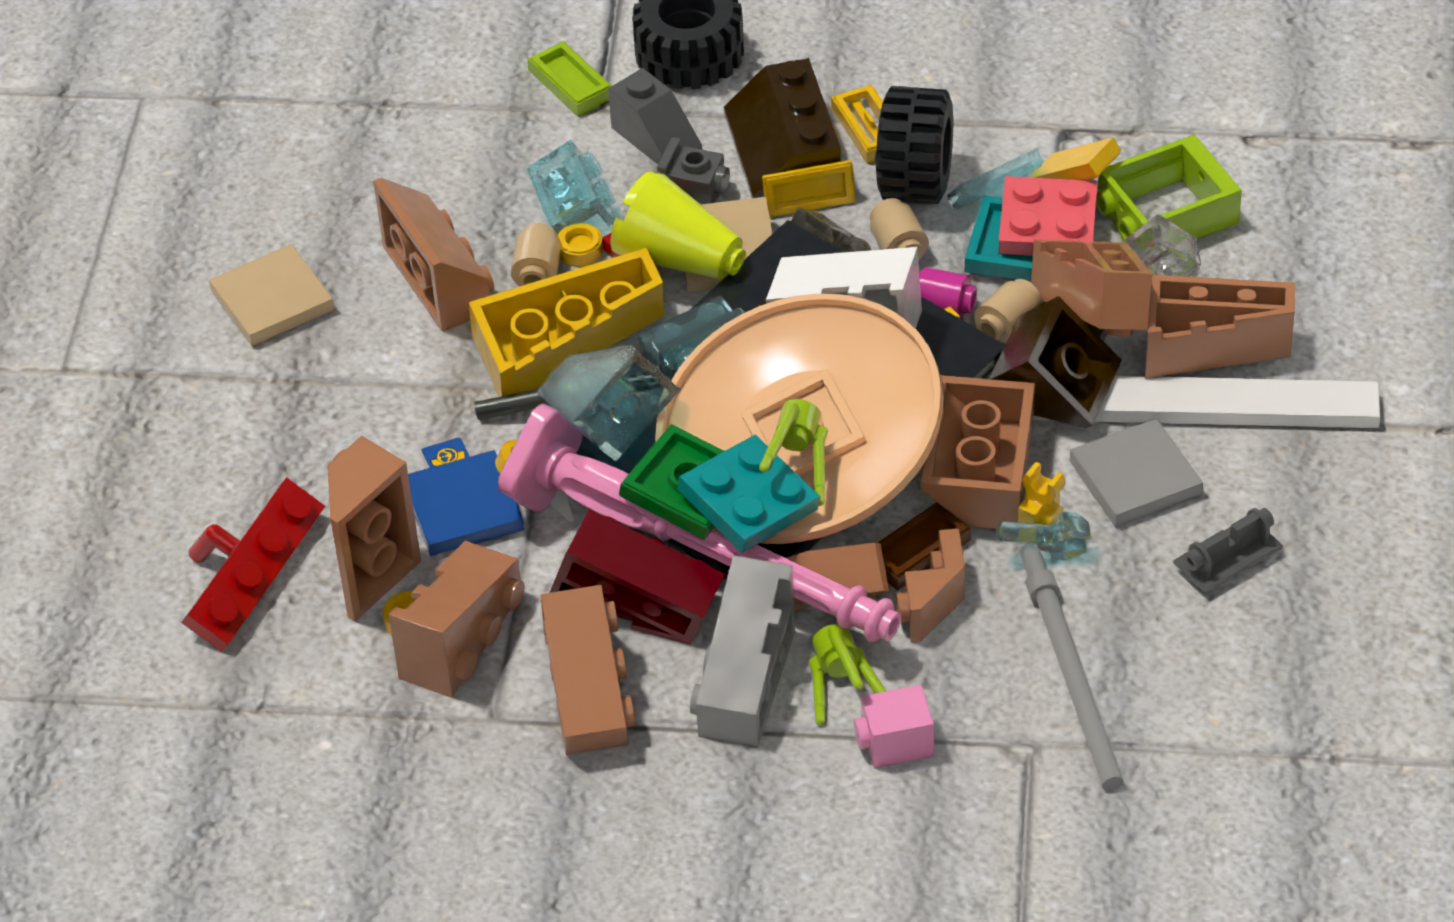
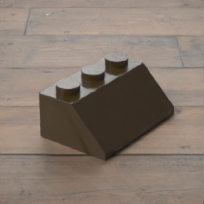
(781, 123)

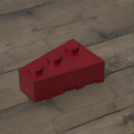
(646, 579)

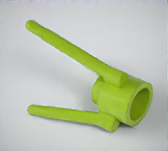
(796, 430)
(839, 658)

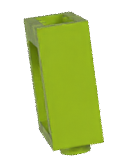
(1163, 166)

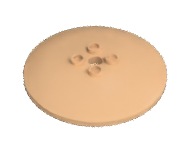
(849, 360)

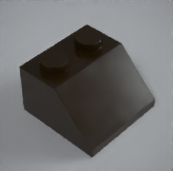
(1063, 360)

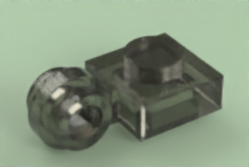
(829, 231)

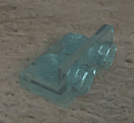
(570, 187)
(679, 336)

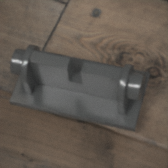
(1230, 551)

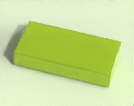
(570, 78)

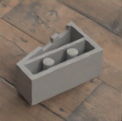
(746, 652)

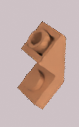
(847, 566)
(934, 592)

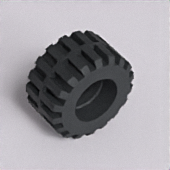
(688, 40)
(914, 144)

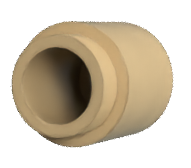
(897, 226)
(535, 254)
(1002, 309)

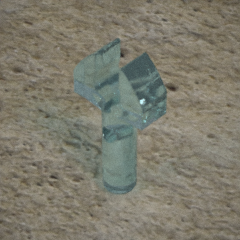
(1063, 538)

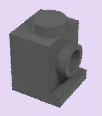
(695, 171)

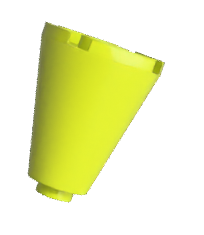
(676, 230)

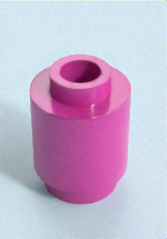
(948, 290)

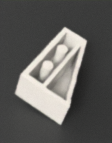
(875, 275)

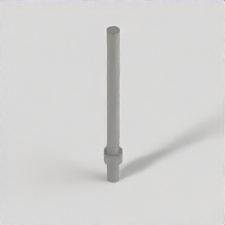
(1044, 592)

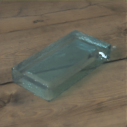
(994, 179)

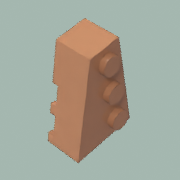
(1097, 280)
(1216, 323)
(455, 617)
(586, 669)

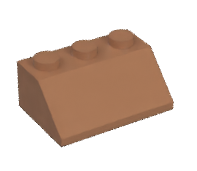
(430, 253)
(981, 449)
(371, 523)

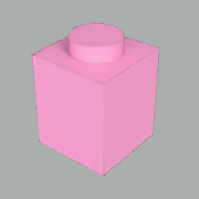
(895, 726)

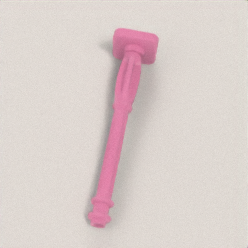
(548, 461)

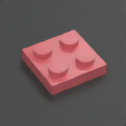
(1046, 212)

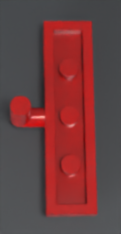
(250, 562)

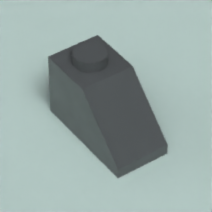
(649, 115)

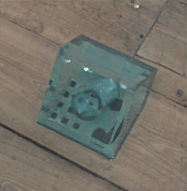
(608, 395)

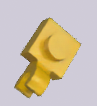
(1042, 497)

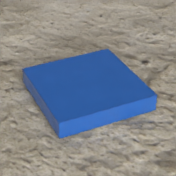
(462, 503)

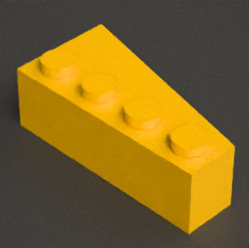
(584, 310)

